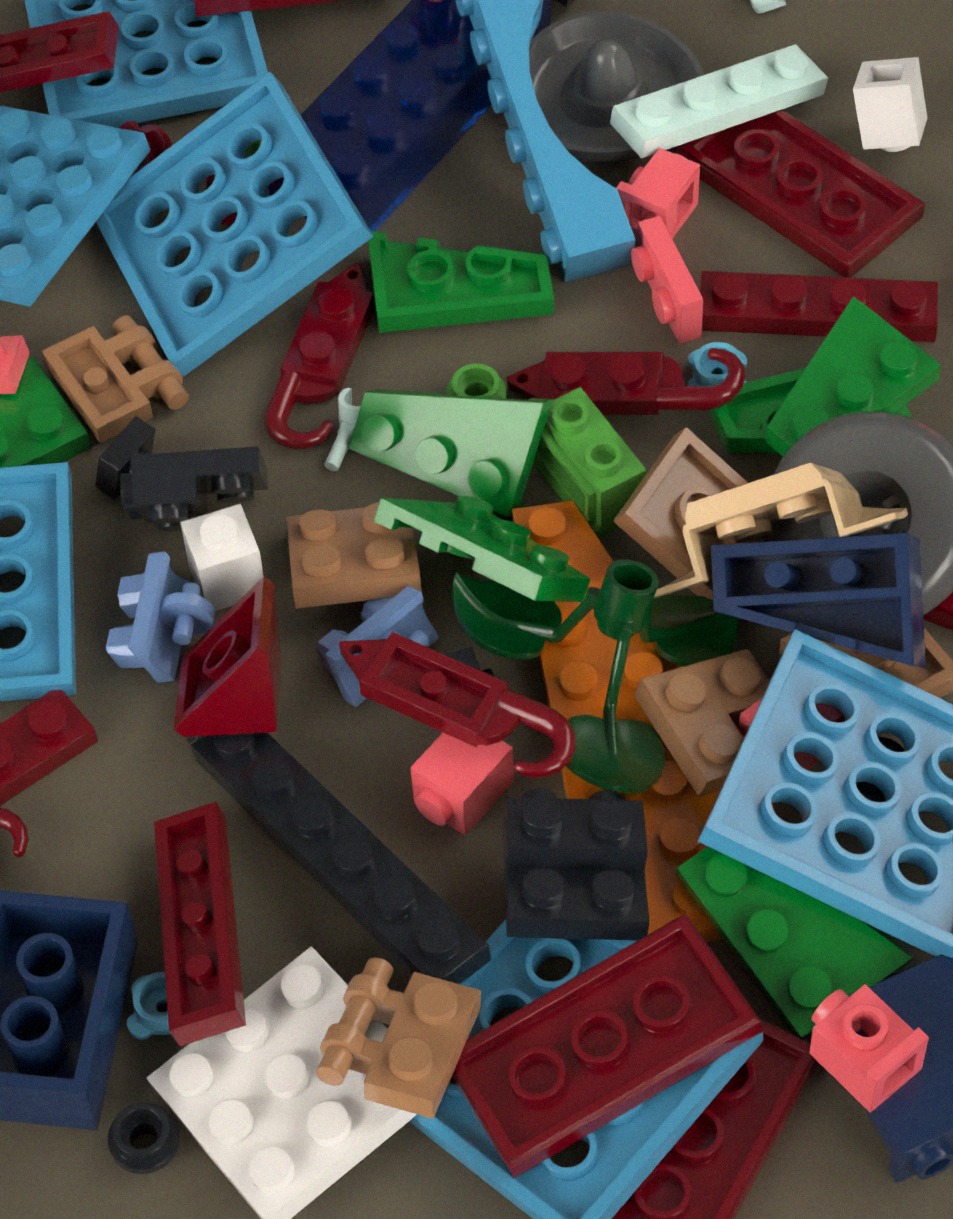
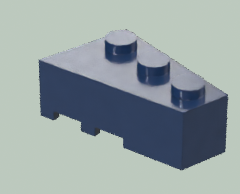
(834, 589)

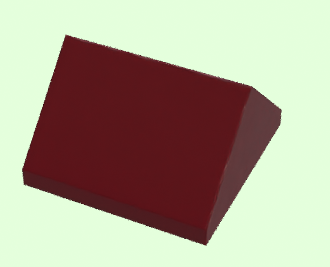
(233, 671)

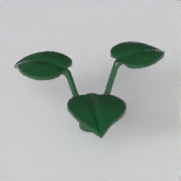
(683, 629)

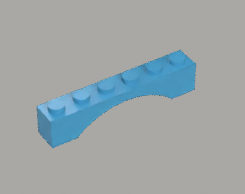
(579, 211)

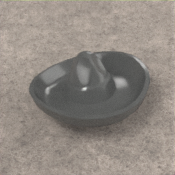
(597, 62)
(891, 466)

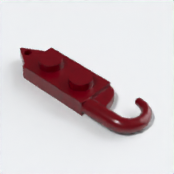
(320, 354)
(628, 381)
(454, 698)

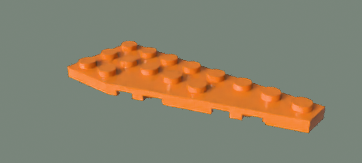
(577, 684)

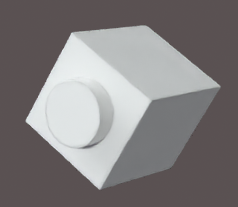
(890, 104)
(222, 555)

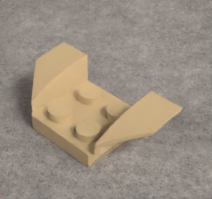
(749, 509)

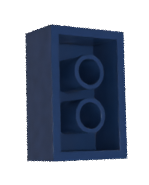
(60, 1004)

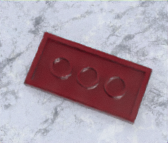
(806, 189)
(602, 1044)
(731, 1139)

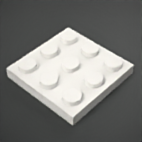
(258, 1098)

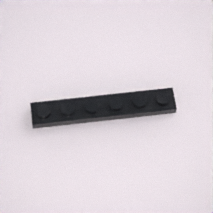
(343, 856)

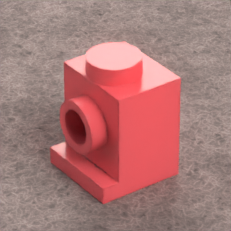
(663, 189)
(870, 1065)

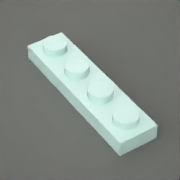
(718, 100)

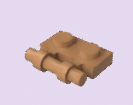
(100, 386)
(421, 1043)

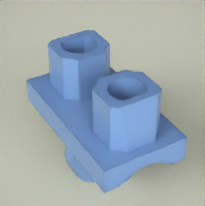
(165, 616)
(380, 617)

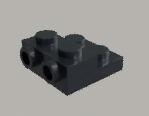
(176, 484)
(575, 867)

